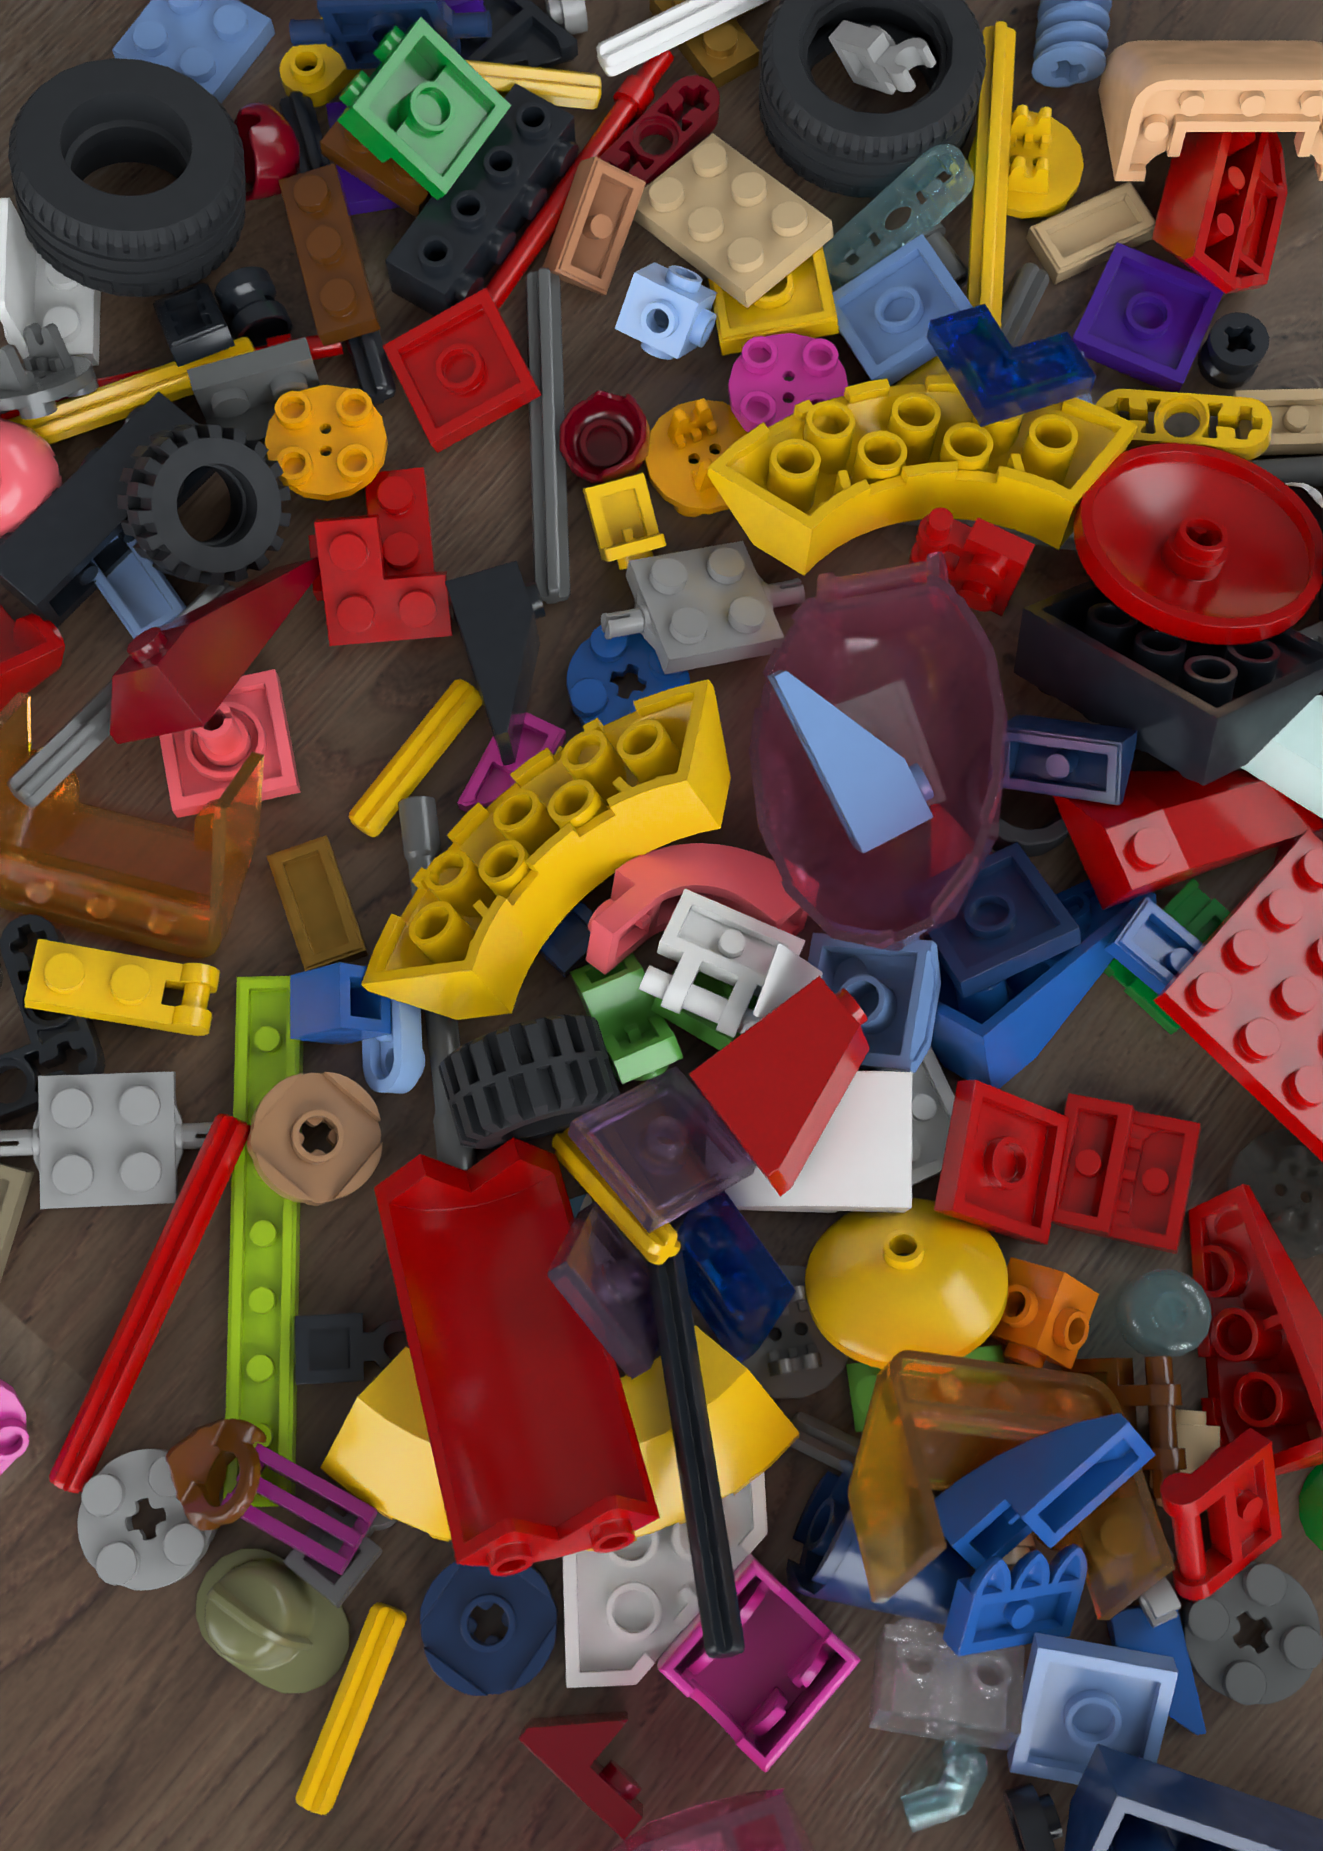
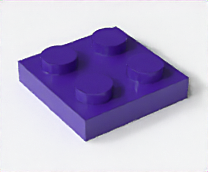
(1147, 318)

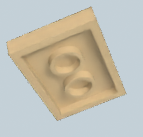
(731, 220)

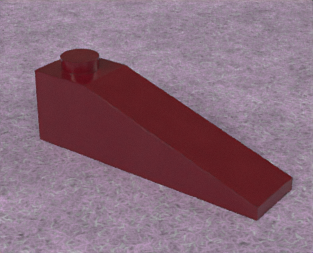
(191, 664)

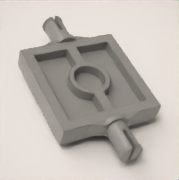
(703, 607)
(106, 1139)

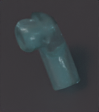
(953, 1793)

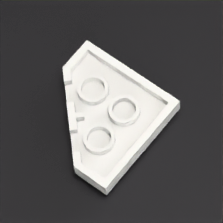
(638, 1599)

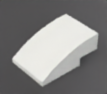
(858, 1160)

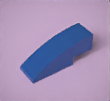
(1040, 1487)

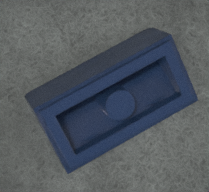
(1069, 758)

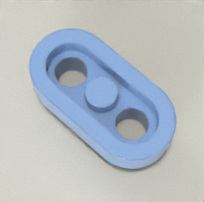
(397, 1059)

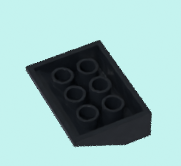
(1188, 700)

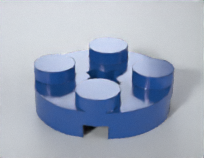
(600, 662)

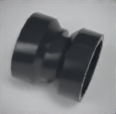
(249, 300)

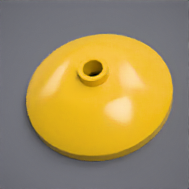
(882, 1303)

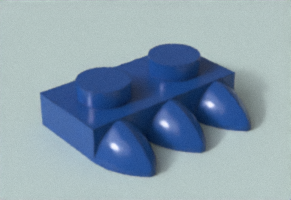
(1007, 1606)

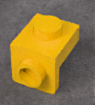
(623, 519)

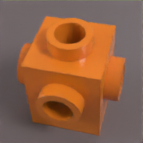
(1044, 1315)

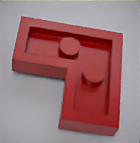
(404, 521)
(364, 602)

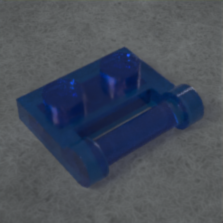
(741, 1271)

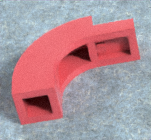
(653, 883)

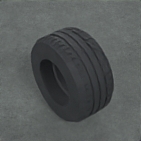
(119, 115)

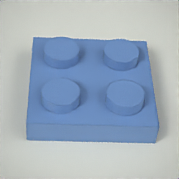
(200, 39)
(890, 307)
(1089, 1696)

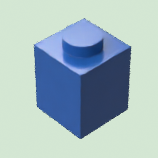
(335, 1007)

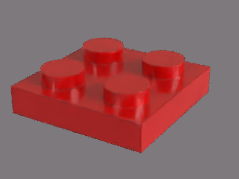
(461, 370)
(1001, 1162)

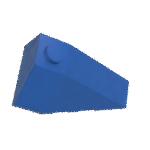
(1011, 1022)

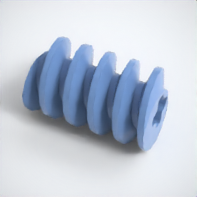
(1070, 41)

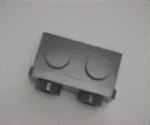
(244, 388)

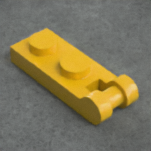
(120, 988)

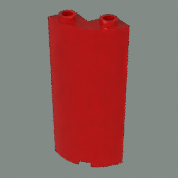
(508, 1375)

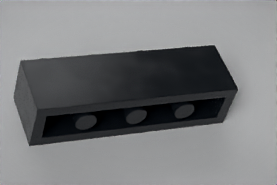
(51, 552)

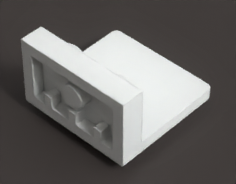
(41, 295)

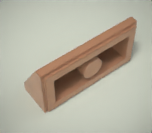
(594, 225)

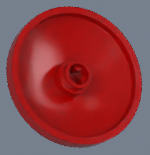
(1200, 544)

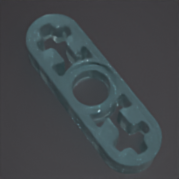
(901, 193)

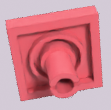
(207, 758)

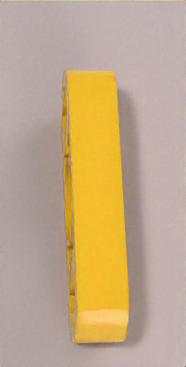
(1165, 404)

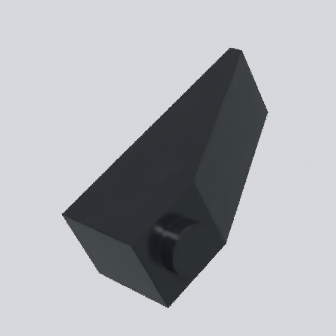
(502, 645)

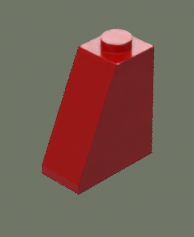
(787, 1078)

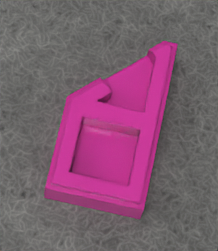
(493, 778)

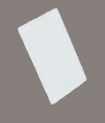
(785, 977)

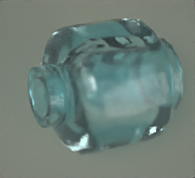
(1163, 1313)

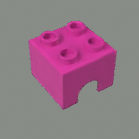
(778, 1680)

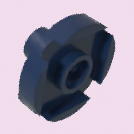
(497, 1663)

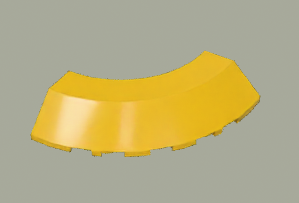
(901, 453)
(546, 846)
(390, 1465)

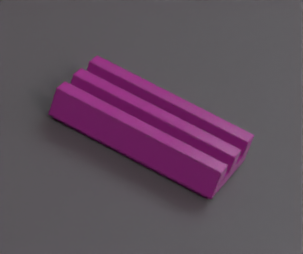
(350, 1536)

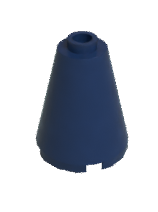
(834, 1567)

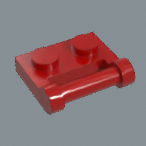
(1242, 1511)

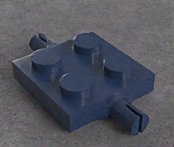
(359, 26)

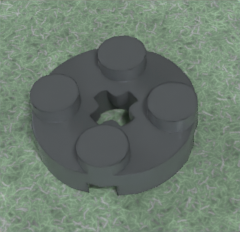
(1289, 1642)

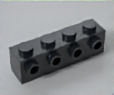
(477, 220)

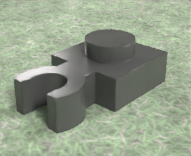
(326, 1581)

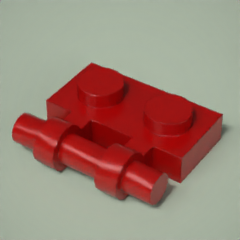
(980, 559)

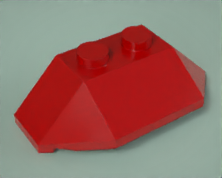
(1224, 207)

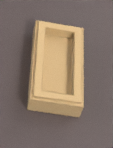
(1090, 232)

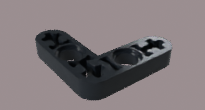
(47, 1038)

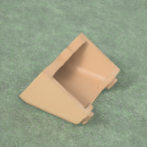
(1175, 87)

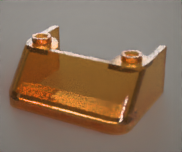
(121, 870)
(949, 1415)

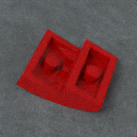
(1125, 1173)

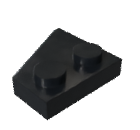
(521, 37)

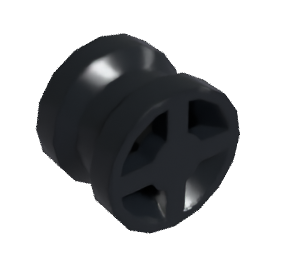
(1233, 366)

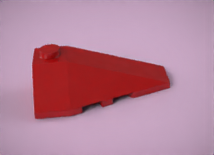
(1262, 1332)

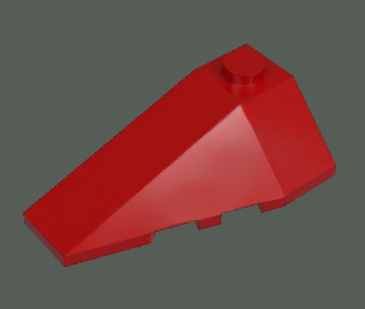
(1177, 830)

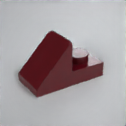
(570, 1751)

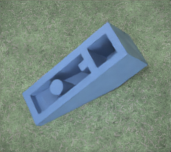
(861, 775)

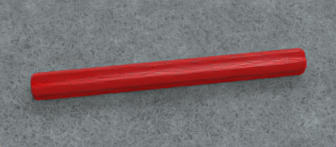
(149, 1304)

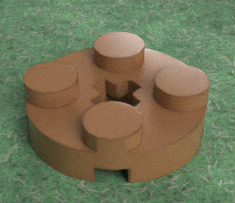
(277, 1139)

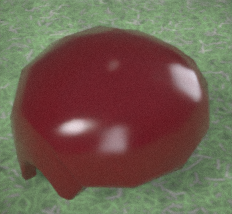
(268, 147)
(605, 437)

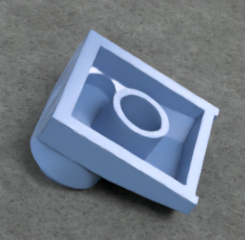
(893, 990)

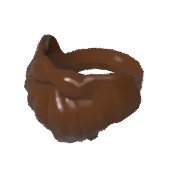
(200, 1468)

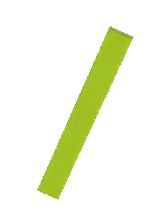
(262, 1240)

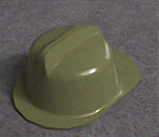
(271, 1622)

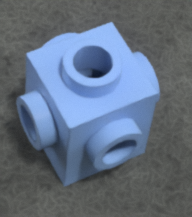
(667, 311)

